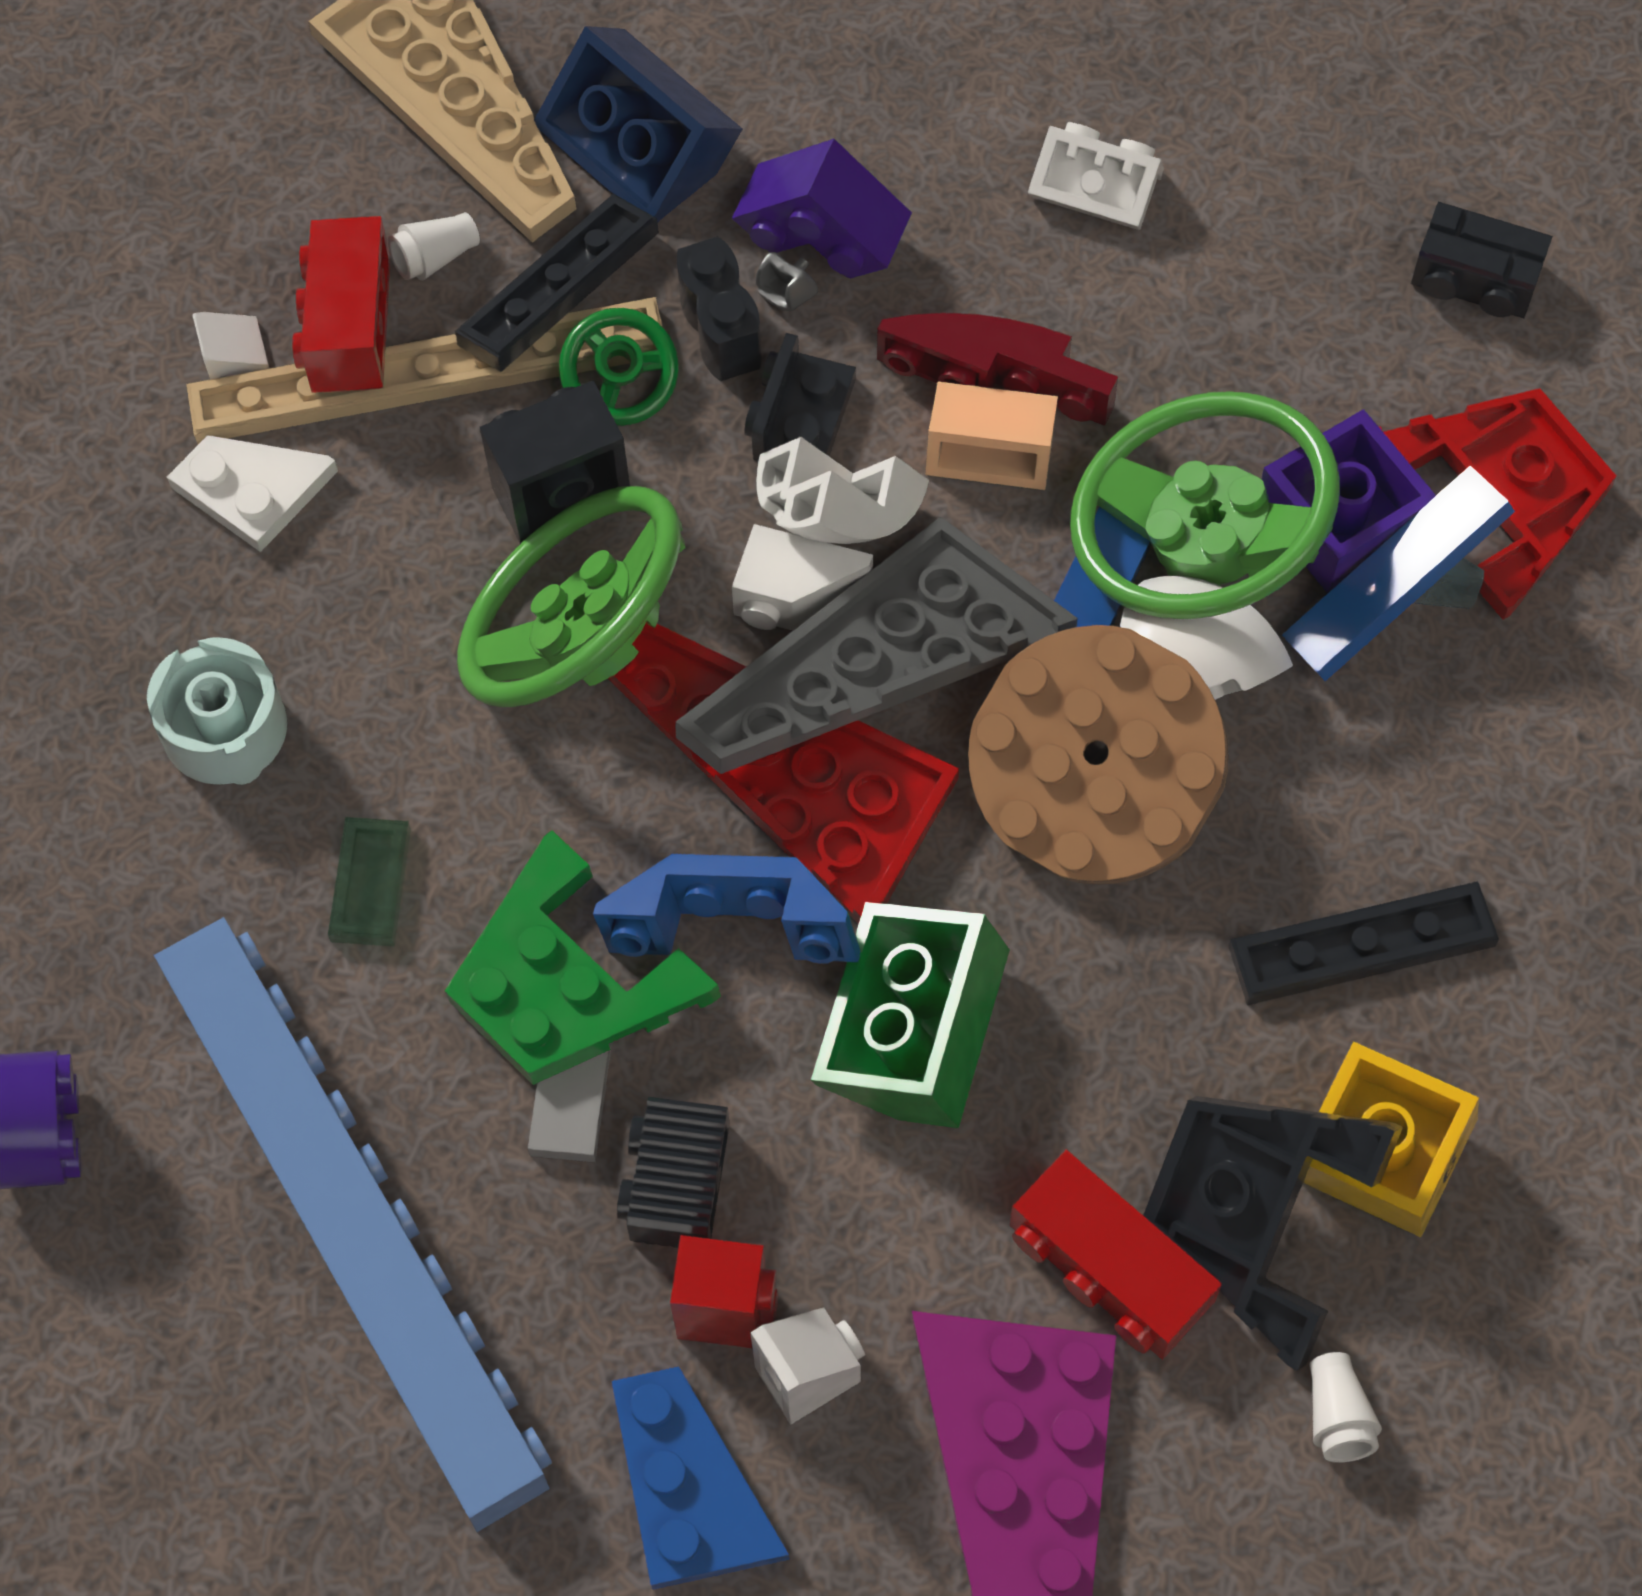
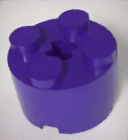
(35, 1134)

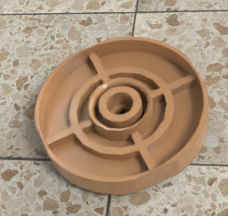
(1160, 768)

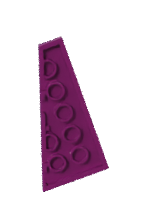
(1020, 1447)

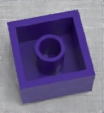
(1375, 494)

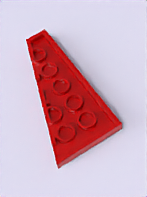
(839, 802)

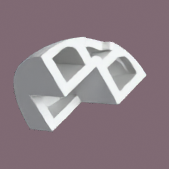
(831, 504)
(1226, 649)

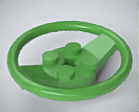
(1205, 518)
(585, 622)

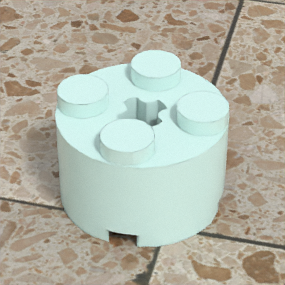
(217, 711)

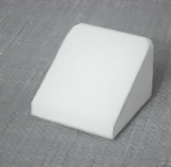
(230, 344)

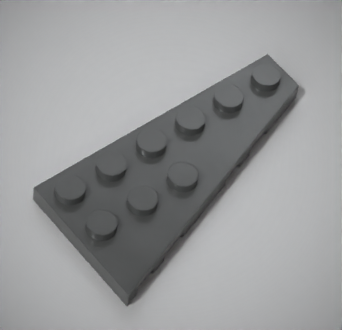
(896, 633)

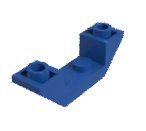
(648, 909)

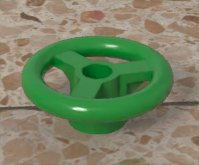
(605, 348)

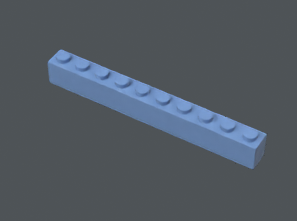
(353, 1225)

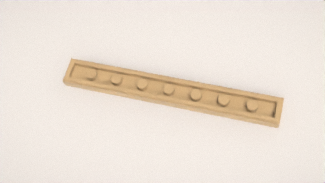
(412, 375)

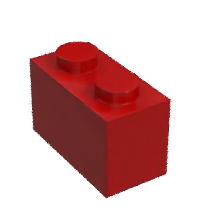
(721, 1291)

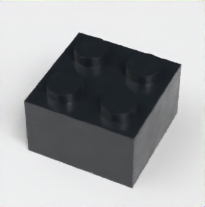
(553, 456)

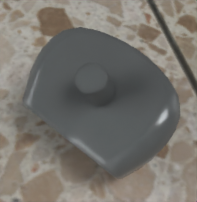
(785, 284)

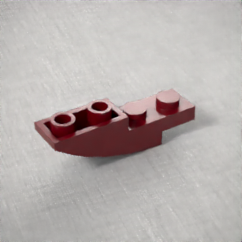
(1000, 352)

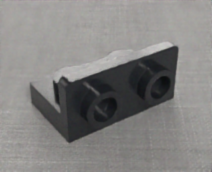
(801, 399)

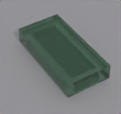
(369, 881)

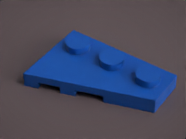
(686, 1487)

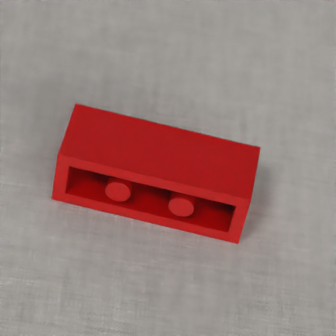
(343, 304)
(1112, 1256)

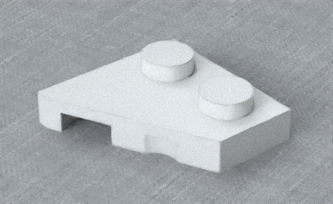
(250, 484)

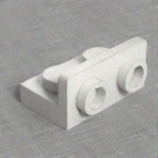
(1096, 175)

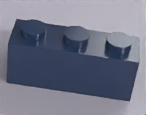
(635, 122)

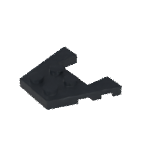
(1234, 1188)

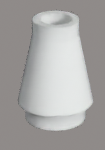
(429, 245)
(1341, 1411)

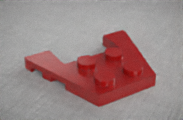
(1534, 463)

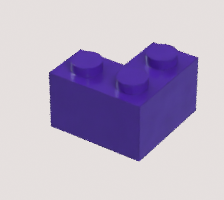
(823, 201)

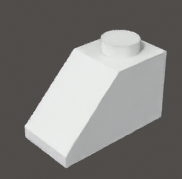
(791, 577)
(806, 1361)

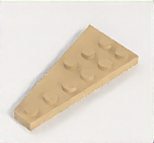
(457, 93)

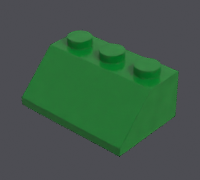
(913, 1012)

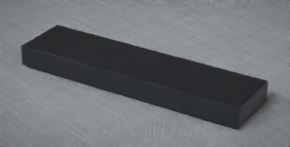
(556, 282)
(1363, 943)

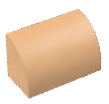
(991, 435)

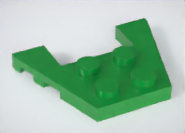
(543, 993)

